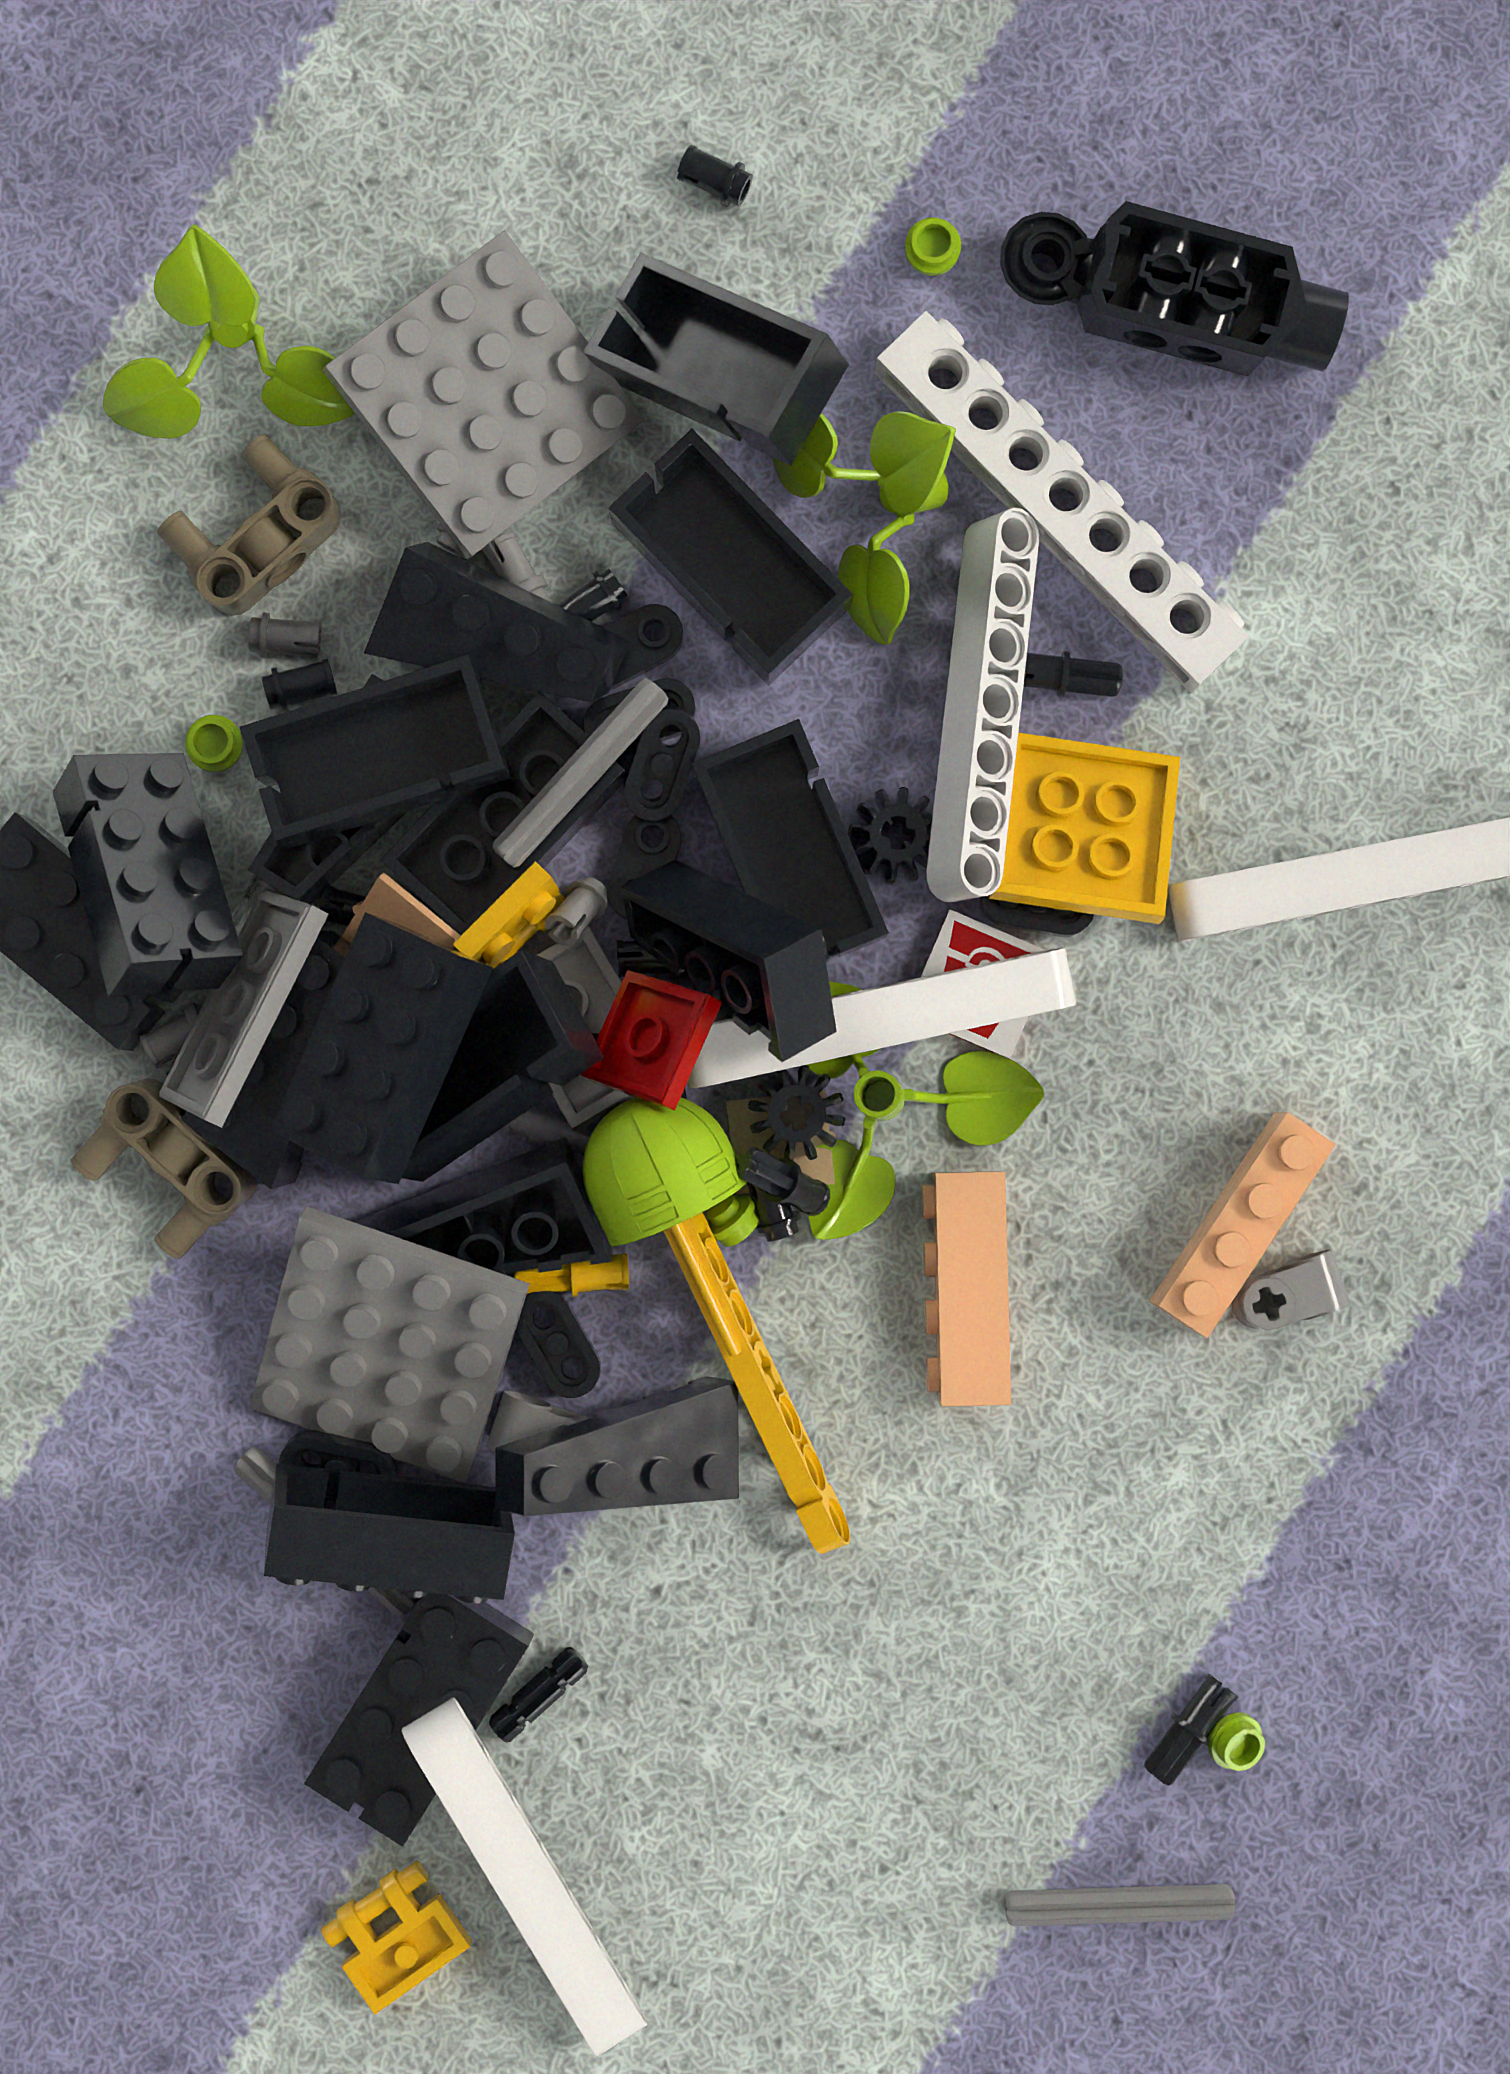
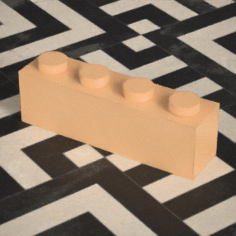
(1242, 1223)
(970, 1288)

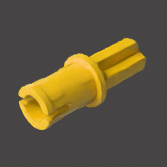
(580, 1277)

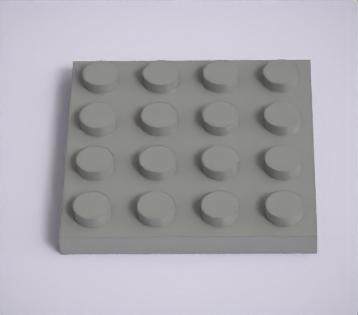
(483, 394)
(387, 1343)

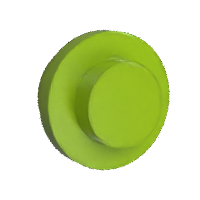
(932, 246)
(214, 743)
(732, 1219)
(1236, 1742)

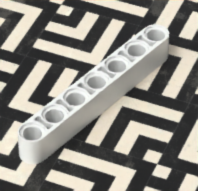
(983, 707)
(1341, 880)
(901, 1015)
(524, 1876)

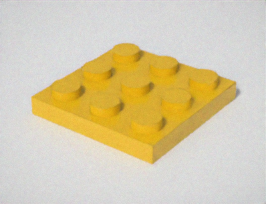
(1090, 828)

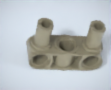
(267, 544)
(174, 1154)

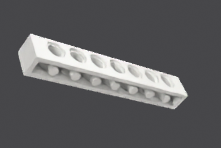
(938, 345)

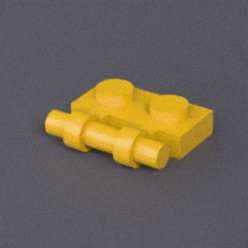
(512, 918)
(408, 1950)

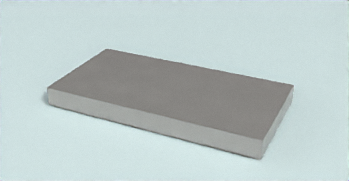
(244, 1007)

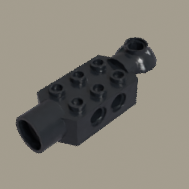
(1179, 288)

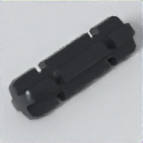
(538, 1694)

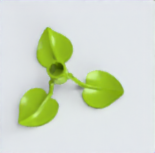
(202, 286)
(909, 470)
(986, 1105)

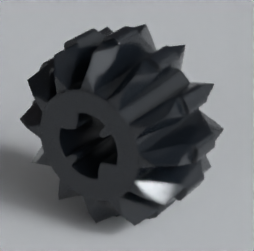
(879, 846)
(813, 1121)

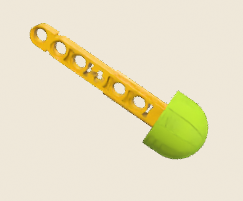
(659, 1173)

